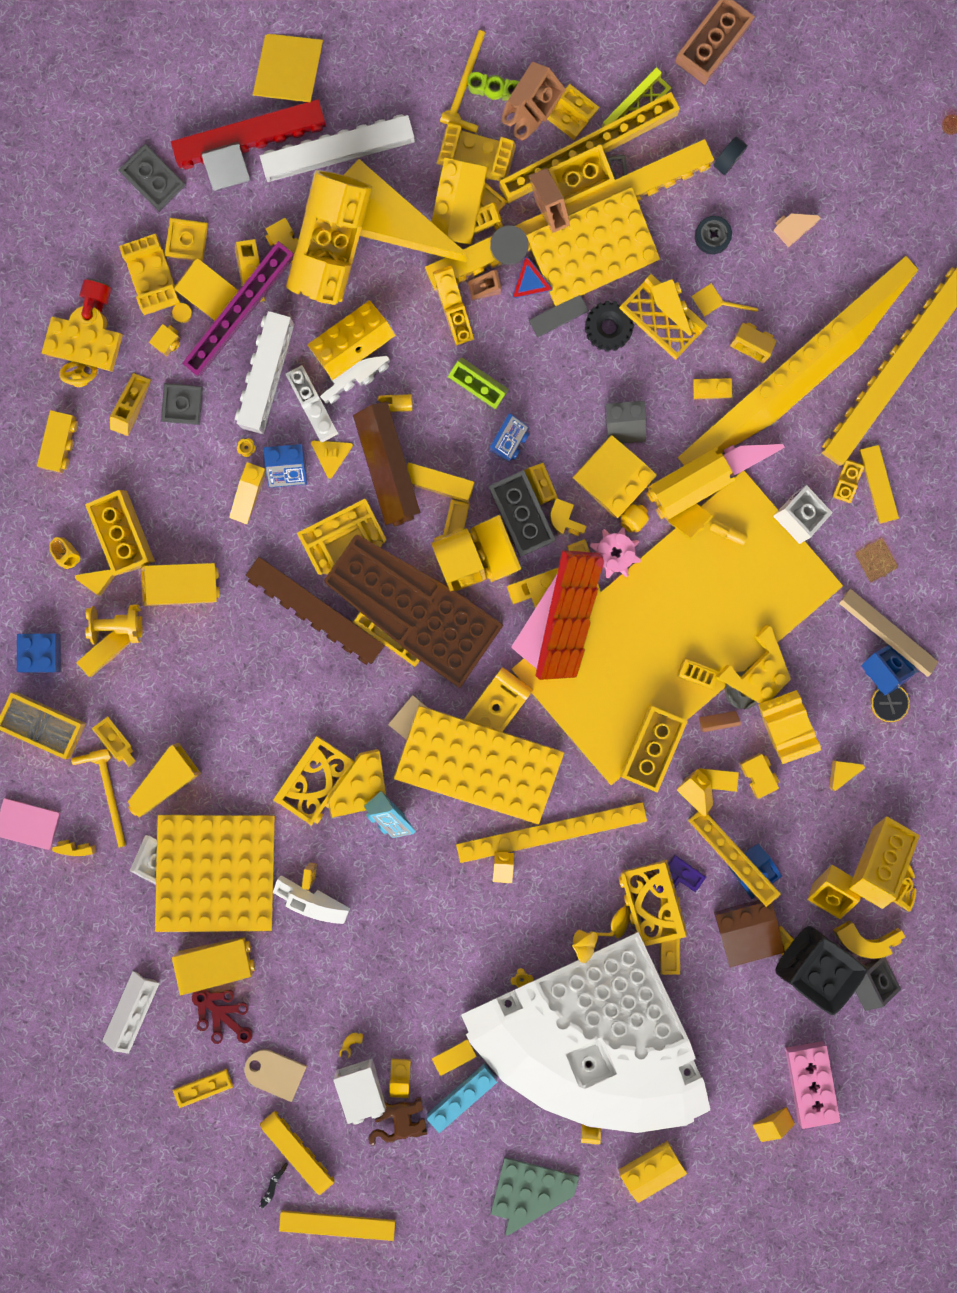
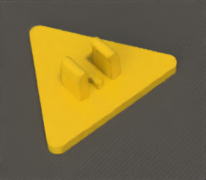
(331, 455)

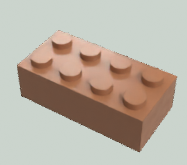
(714, 40)

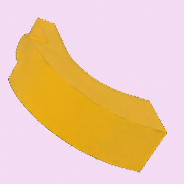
(876, 948)

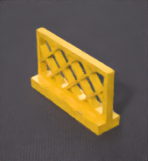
(650, 329)

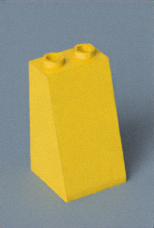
(179, 584)
(166, 778)
(212, 965)

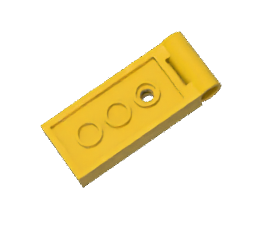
(503, 690)

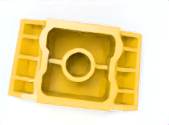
(789, 727)

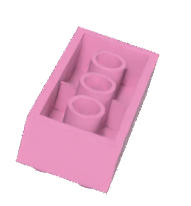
(801, 1079)

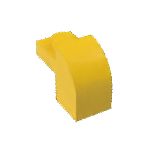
(560, 518)

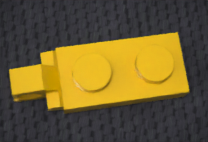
(114, 741)

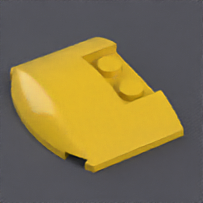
(330, 537)

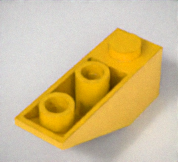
(247, 259)
(668, 300)

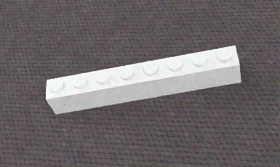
(337, 148)

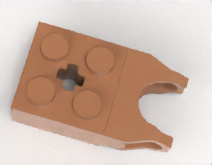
(533, 99)

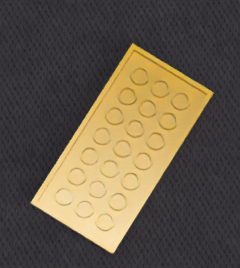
(478, 764)

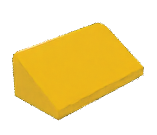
(541, 483)

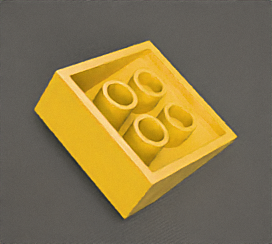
(614, 476)

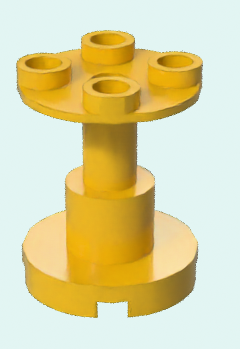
(122, 624)

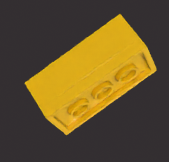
(884, 862)

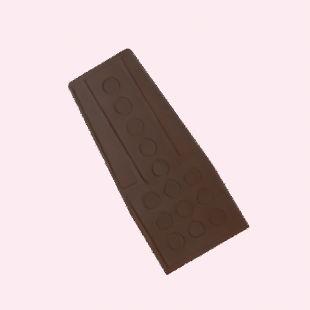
(414, 609)

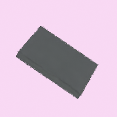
(152, 177)

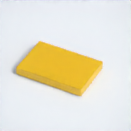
(205, 289)

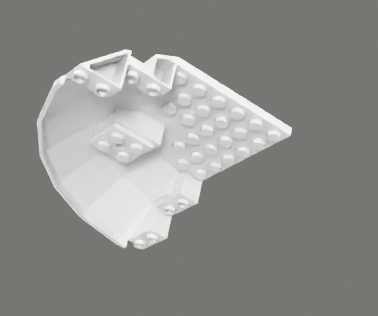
(600, 1013)

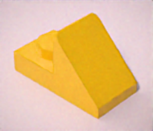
(400, 1078)

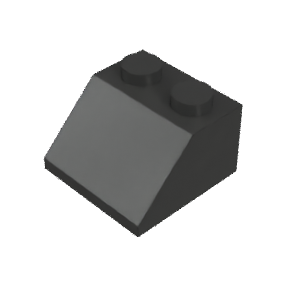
(626, 421)
(878, 985)

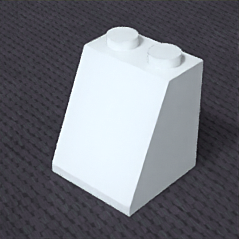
(359, 1091)

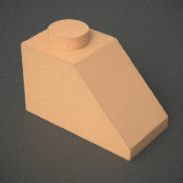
(794, 227)

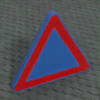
(530, 281)

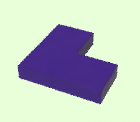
(685, 874)

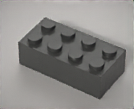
(521, 513)

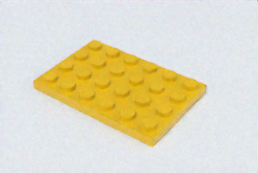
(596, 248)

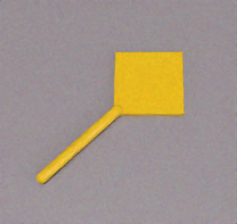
(709, 300)

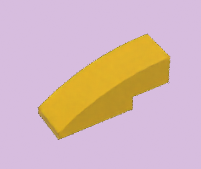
(103, 653)

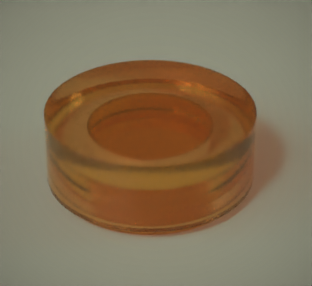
(949, 124)

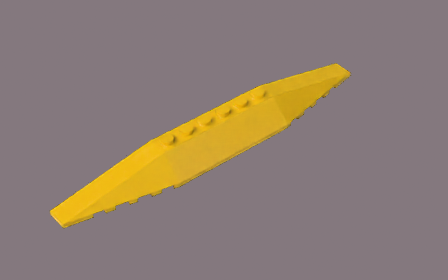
(806, 366)

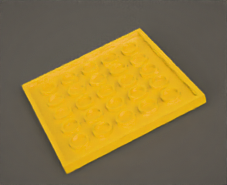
(214, 873)

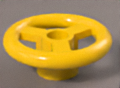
(78, 376)

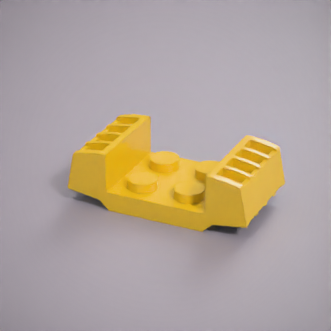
(478, 150)
(150, 274)

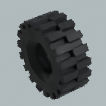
(594, 331)

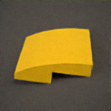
(572, 112)

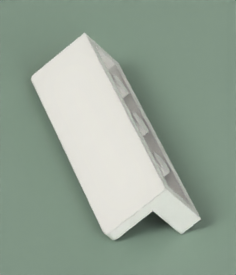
(130, 1013)

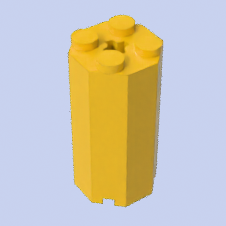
(690, 484)

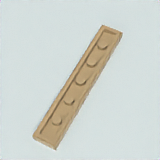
(888, 632)

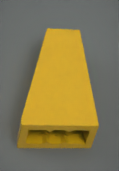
(440, 482)

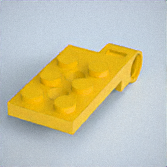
(533, 587)

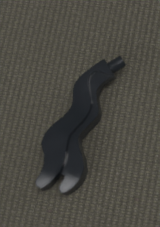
(272, 1185)

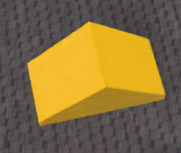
(96, 581)
(843, 772)
(774, 1125)

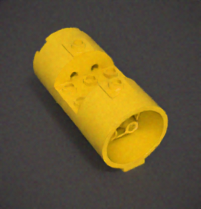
(328, 236)

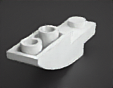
(360, 372)
(311, 403)
(315, 905)

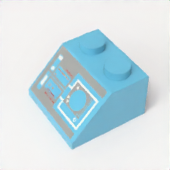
(388, 816)

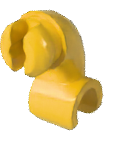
(351, 1039)

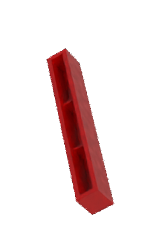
(251, 132)

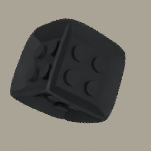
(821, 970)

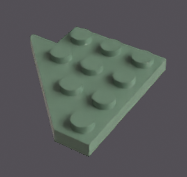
(529, 1192)

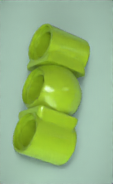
(486, 82)

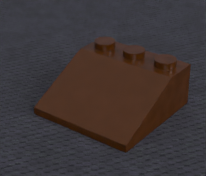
(749, 932)

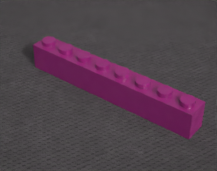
(239, 309)

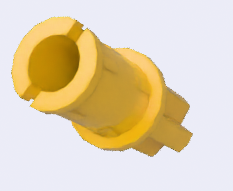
(728, 532)

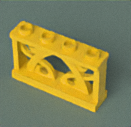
(289, 787)
(664, 879)

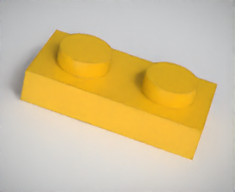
(712, 388)

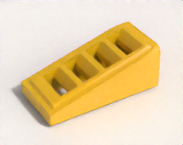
(484, 210)
(684, 667)

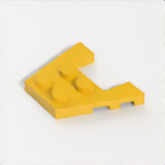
(765, 676)

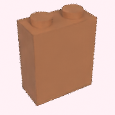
(549, 200)

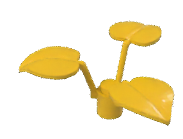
(585, 942)

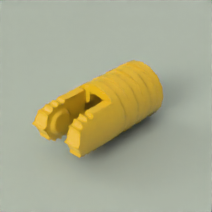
(400, 403)

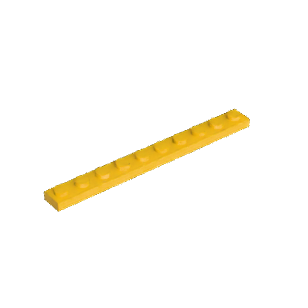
(551, 832)

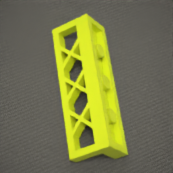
(637, 94)

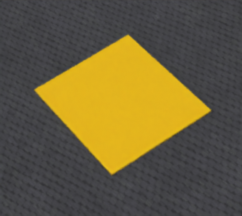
(287, 67)

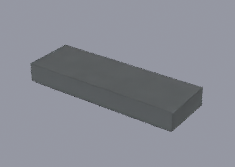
(558, 316)

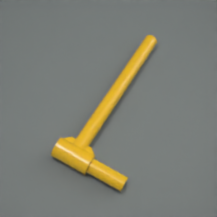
(451, 116)
(101, 757)

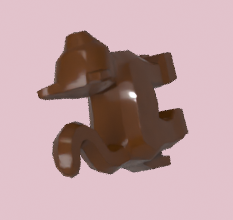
(402, 1121)

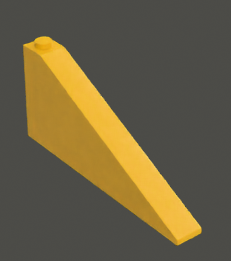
(397, 222)

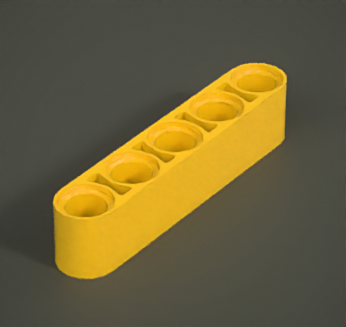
(296, 1153)

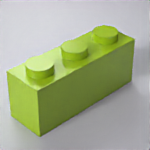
(478, 383)

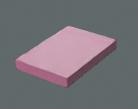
(28, 823)

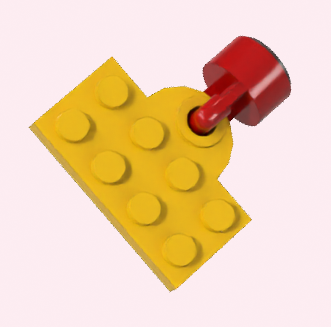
(84, 335)

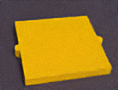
(691, 520)

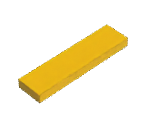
(879, 484)
(669, 949)

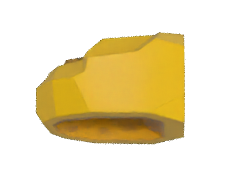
(64, 553)

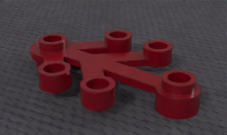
(219, 1013)

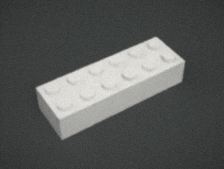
(265, 372)

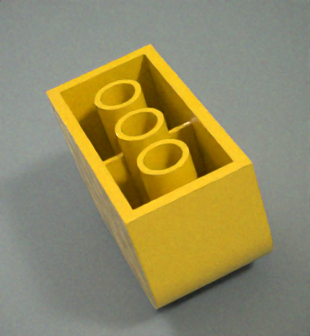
(458, 559)

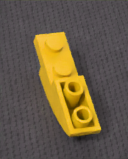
(453, 305)

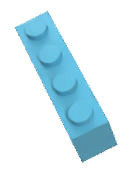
(461, 1098)

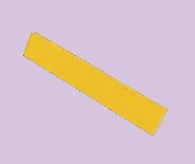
(735, 858)
(337, 1225)

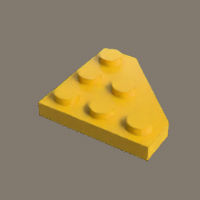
(358, 785)

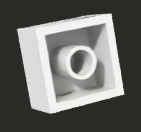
(803, 514)

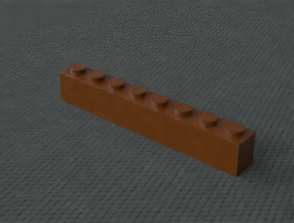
(315, 610)

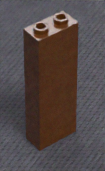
(386, 464)

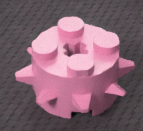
(626, 554)

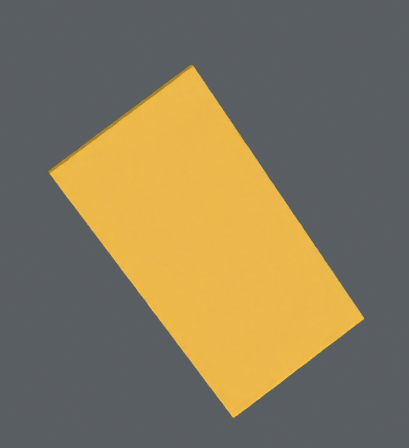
(682, 602)

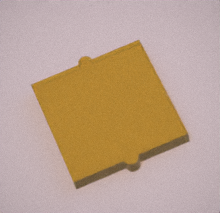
(876, 560)

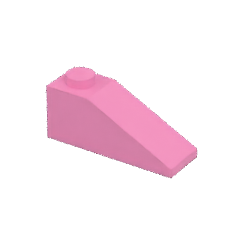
(746, 456)

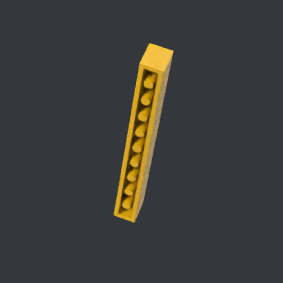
(609, 137)

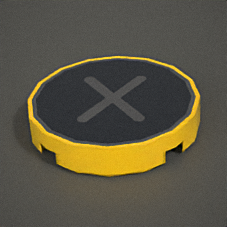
(890, 706)

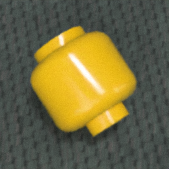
(634, 518)

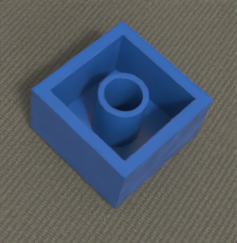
(38, 652)

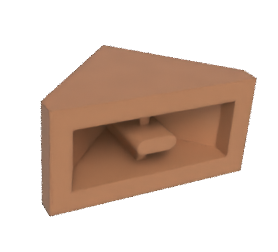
(485, 285)

